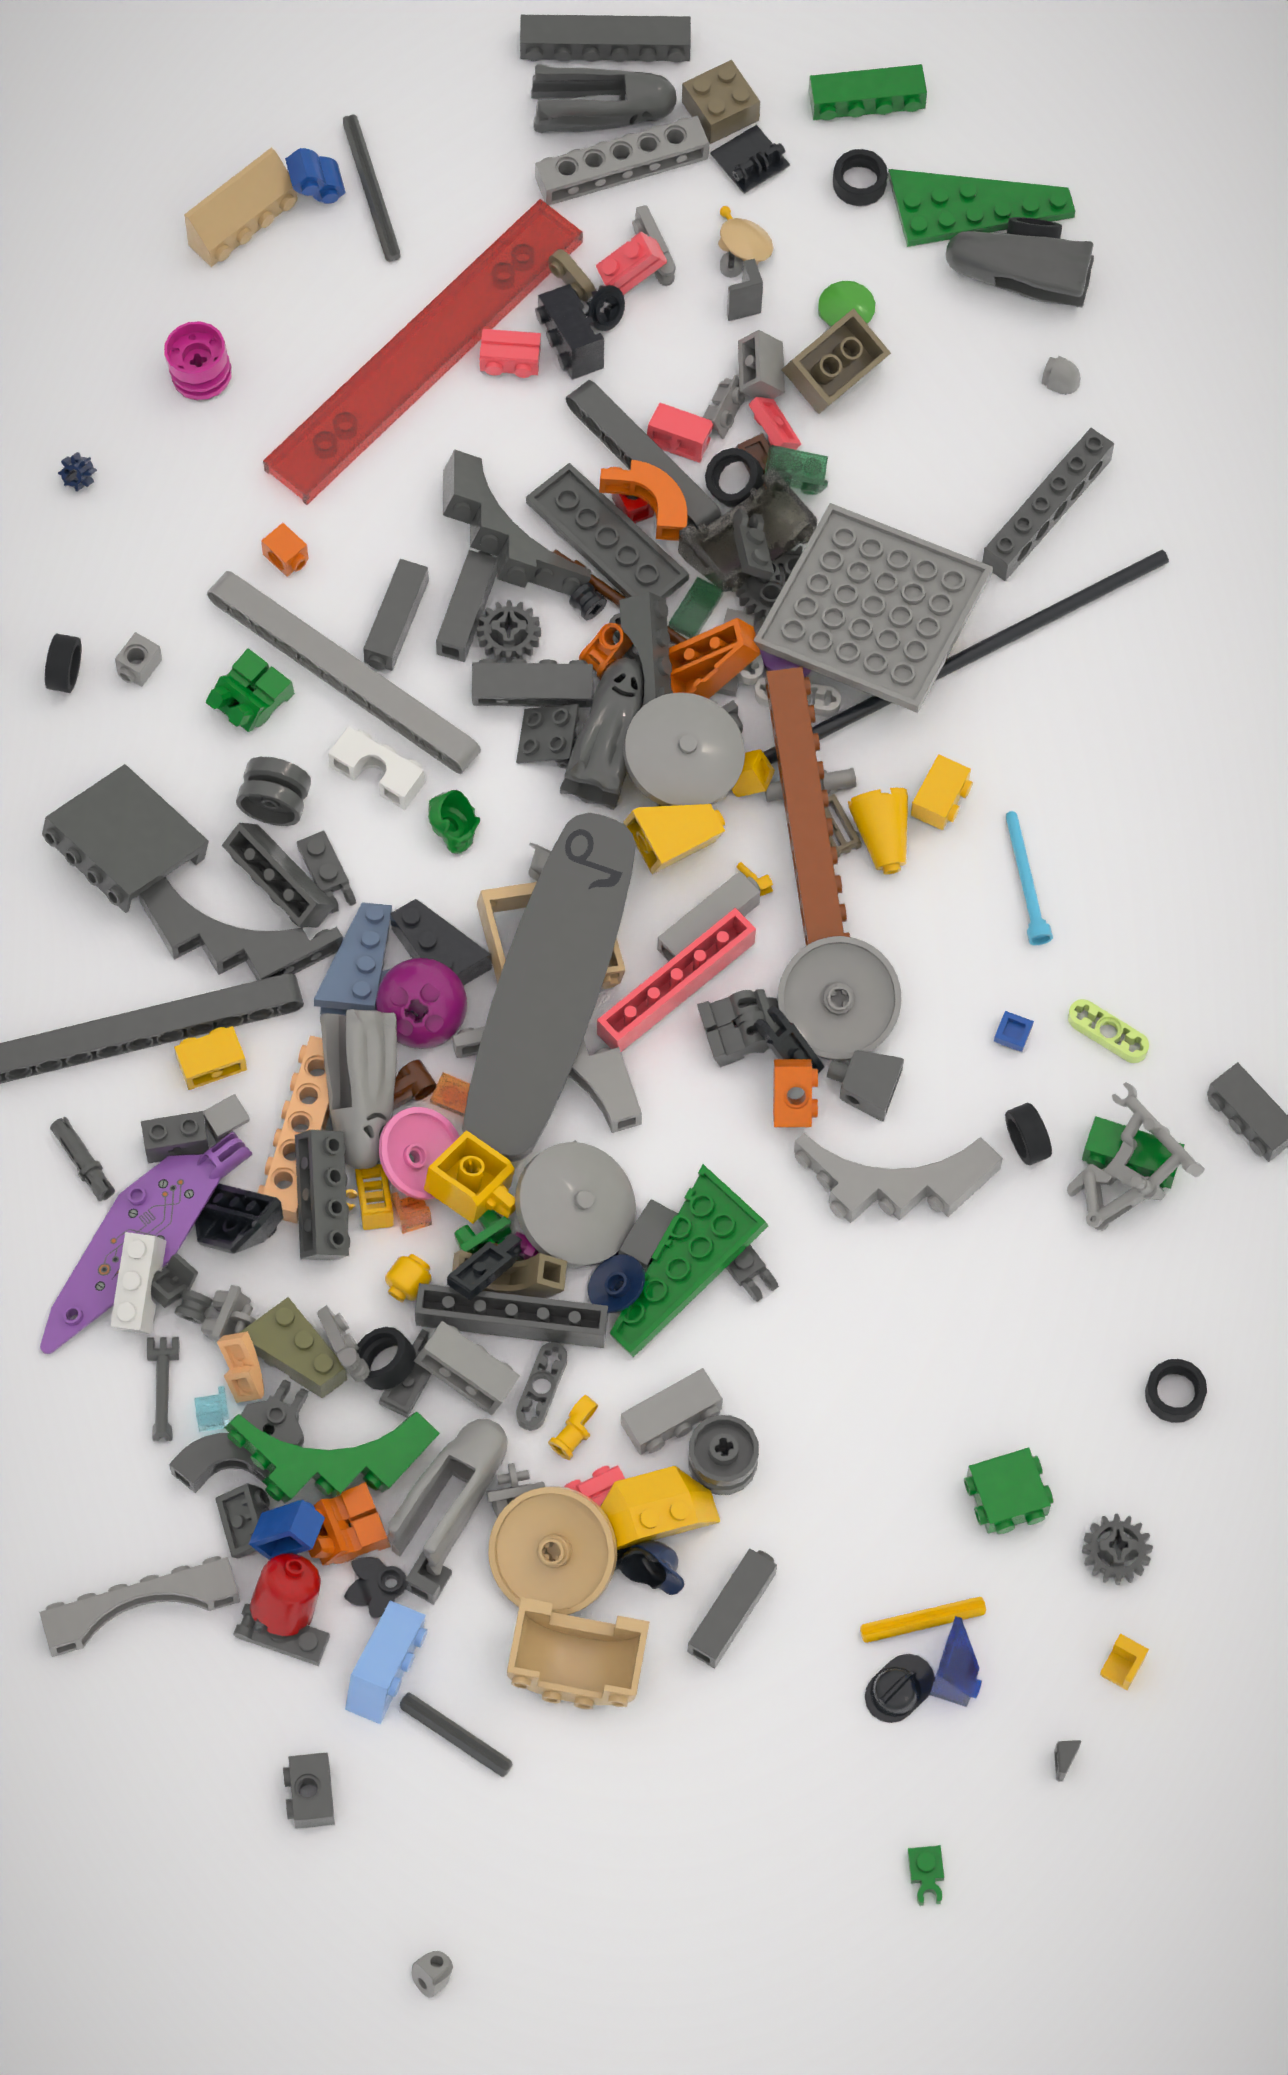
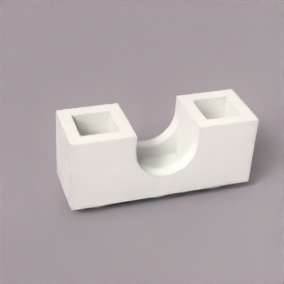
(358, 752)
(133, 1302)

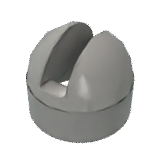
(731, 272)

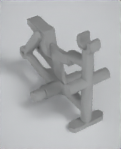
(1142, 1186)

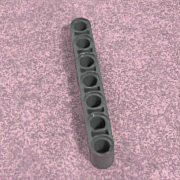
(630, 443)

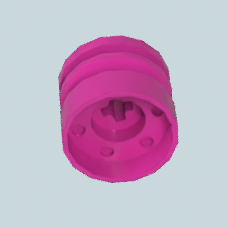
(198, 360)

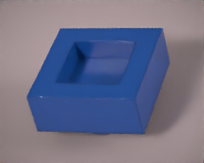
(1013, 1031)

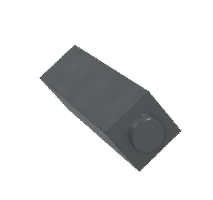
(466, 605)
(395, 615)
(732, 1607)

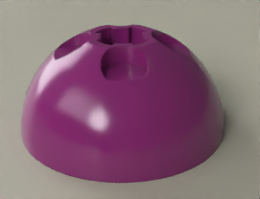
(420, 987)

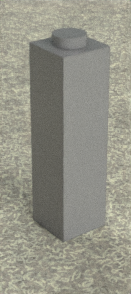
(735, 893)

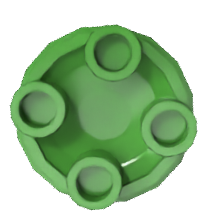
(842, 298)

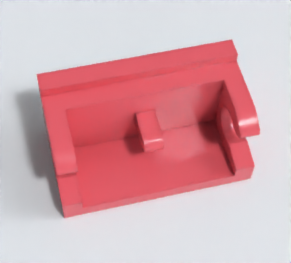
(680, 432)

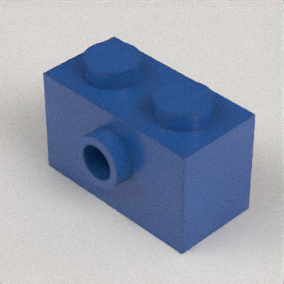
(287, 1529)

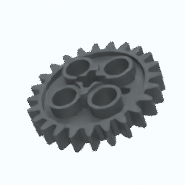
(760, 594)

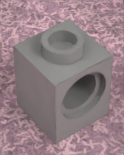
(138, 648)

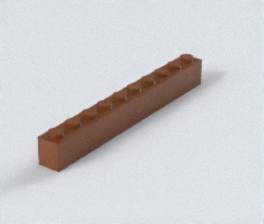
(805, 804)

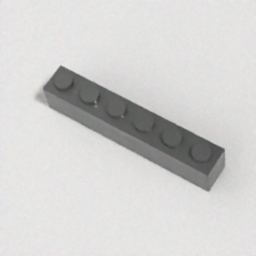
(605, 38)
(513, 1316)

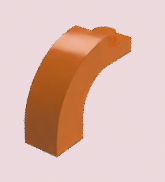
(656, 489)

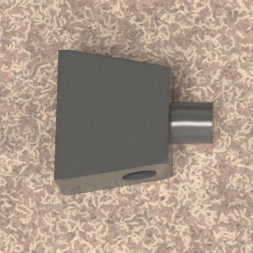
(868, 1081)

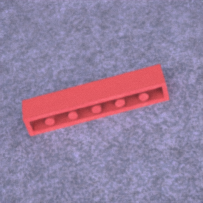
(676, 981)

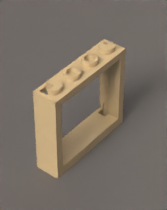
(515, 898)

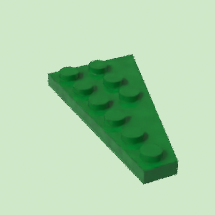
(943, 205)
(694, 1250)

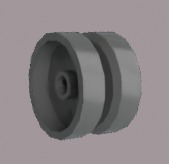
(273, 791)
(723, 1436)

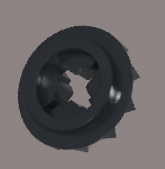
(613, 311)

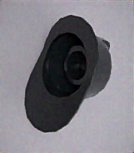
(899, 1688)

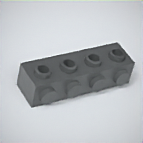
(531, 683)
(278, 875)
(322, 1195)

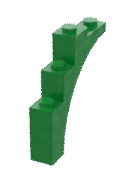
(333, 1470)

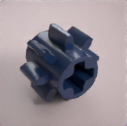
(77, 471)

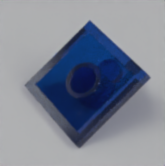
(957, 1669)

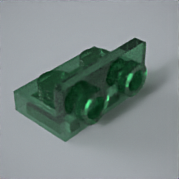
(799, 468)

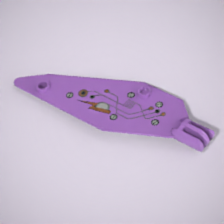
(157, 1204)

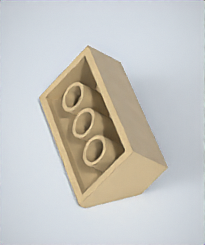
(240, 208)

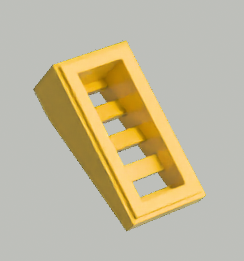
(379, 1214)

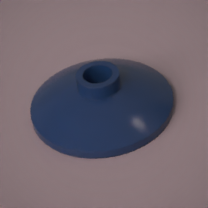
(617, 1283)

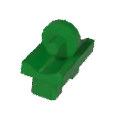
(495, 1230)

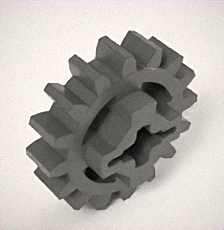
(522, 638)
(1130, 1549)

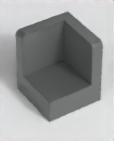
(425, 1584)

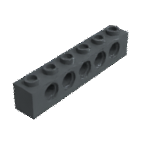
(1048, 503)

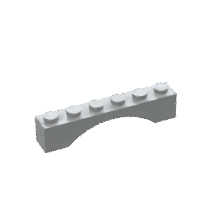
(73, 1624)

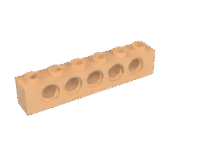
(297, 1113)

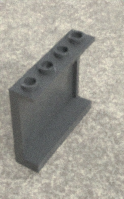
(123, 836)

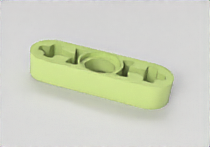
(1106, 1018)

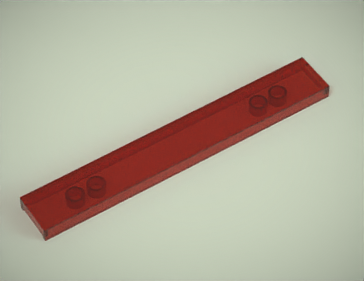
(421, 352)

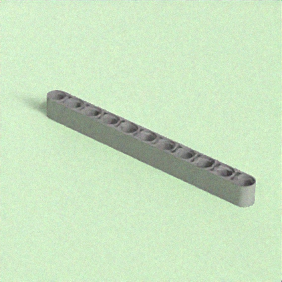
(344, 672)

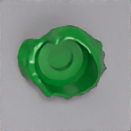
(453, 820)

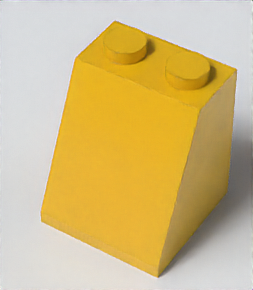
(673, 832)

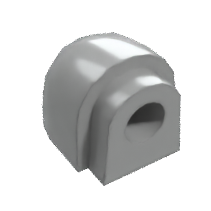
(1061, 375)
(432, 1972)

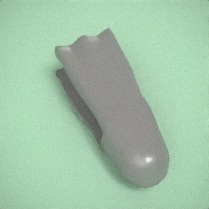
(360, 1079)
(471, 1458)

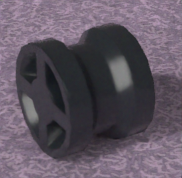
(587, 601)

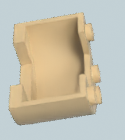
(576, 1656)

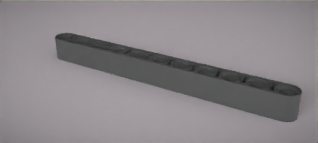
(149, 1027)

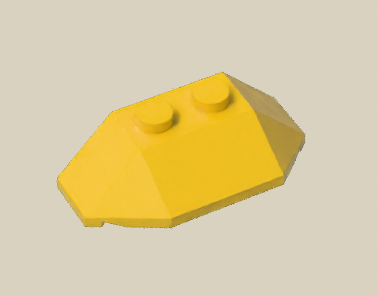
(657, 1506)

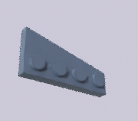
(359, 962)

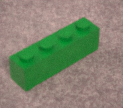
(867, 92)

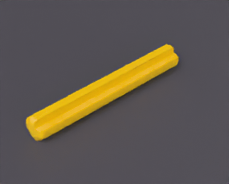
(922, 1619)

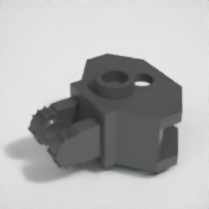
(277, 1416)

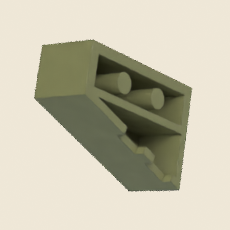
(296, 1348)

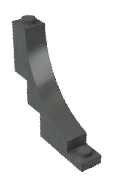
(227, 946)

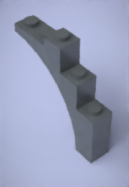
(493, 531)

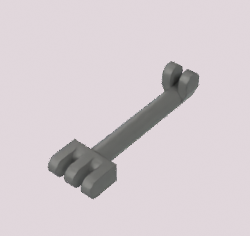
(162, 1356)

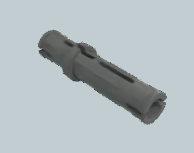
(88, 1168)

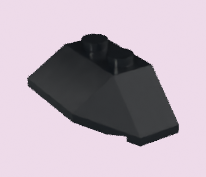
(237, 1219)

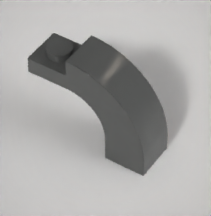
(208, 1456)

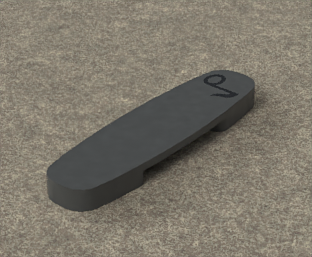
(550, 985)

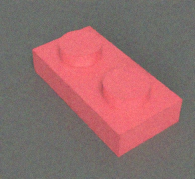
(774, 423)

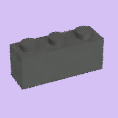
(1250, 1111)

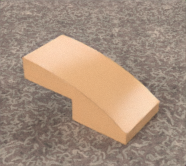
(244, 1368)

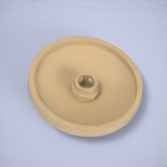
(553, 1549)

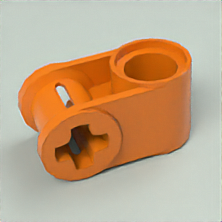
(603, 650)

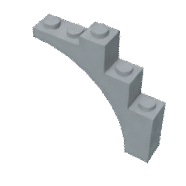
(599, 1074)
(899, 1190)

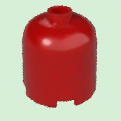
(286, 1594)

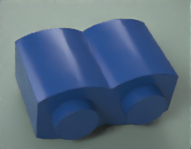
(315, 175)

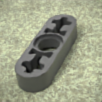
(541, 1409)

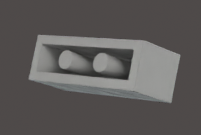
(467, 1368)
(671, 1412)

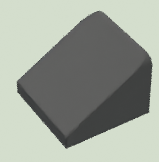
(1064, 1755)

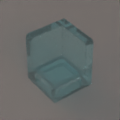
(212, 1411)

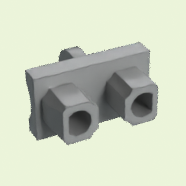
(233, 1314)
(502, 1497)

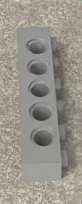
(611, 172)

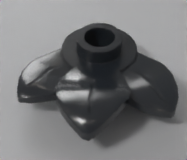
(371, 1587)

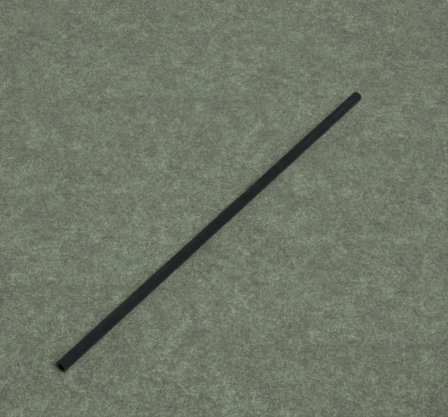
(998, 640)

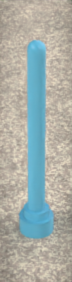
(1038, 931)

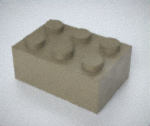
(836, 361)

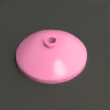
(418, 1133)

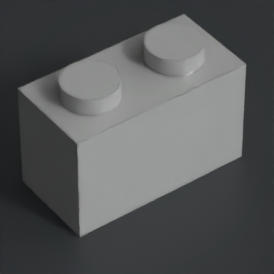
(761, 365)

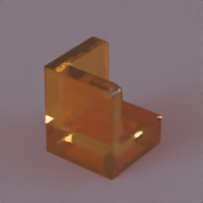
(411, 1213)

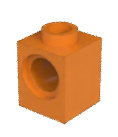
(285, 550)

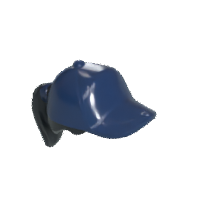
(652, 1565)

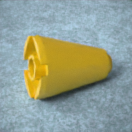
(883, 826)

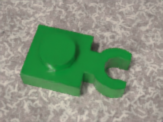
(926, 1869)

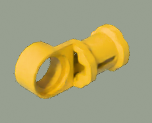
(574, 1430)

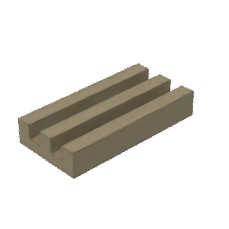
(845, 847)

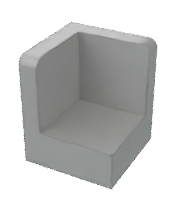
(225, 1117)

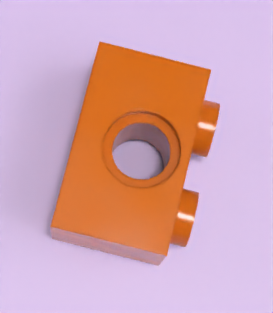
(791, 1074)

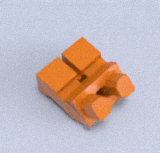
(338, 1541)

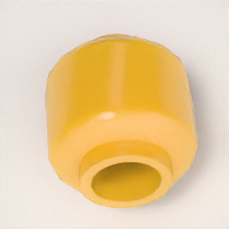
(405, 1277)

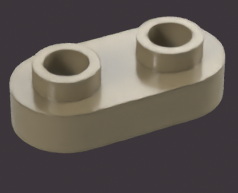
(567, 269)

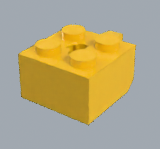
(472, 1179)

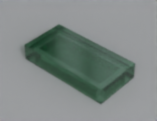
(696, 608)

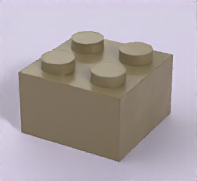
(721, 101)

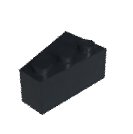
(570, 331)
(432, 937)

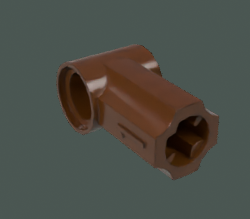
(412, 1083)

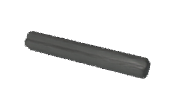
(456, 1734)

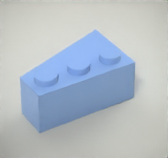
(384, 1661)

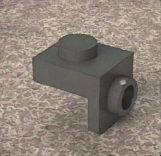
(169, 1283)

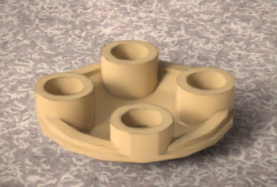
(745, 240)

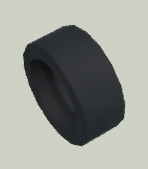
(854, 195)
(1034, 227)
(717, 466)
(63, 663)
(1028, 1133)
(398, 1368)
(1182, 1368)

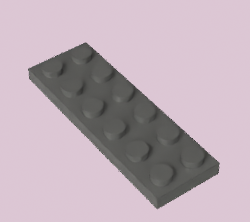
(605, 535)

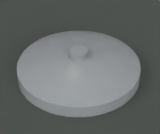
(683, 750)
(840, 996)
(575, 1204)

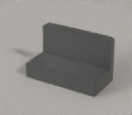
(745, 297)

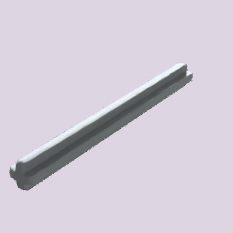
(371, 188)

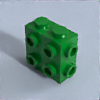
(1008, 1491)

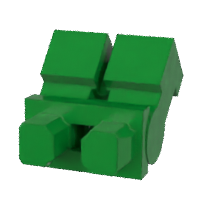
(250, 691)

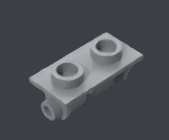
(729, 401)

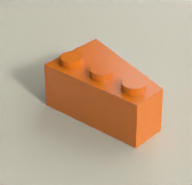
(712, 658)

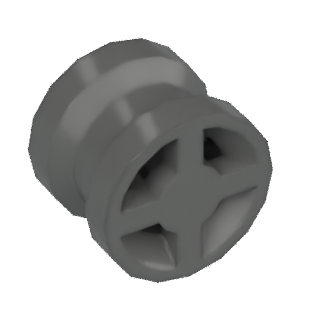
(193, 1306)

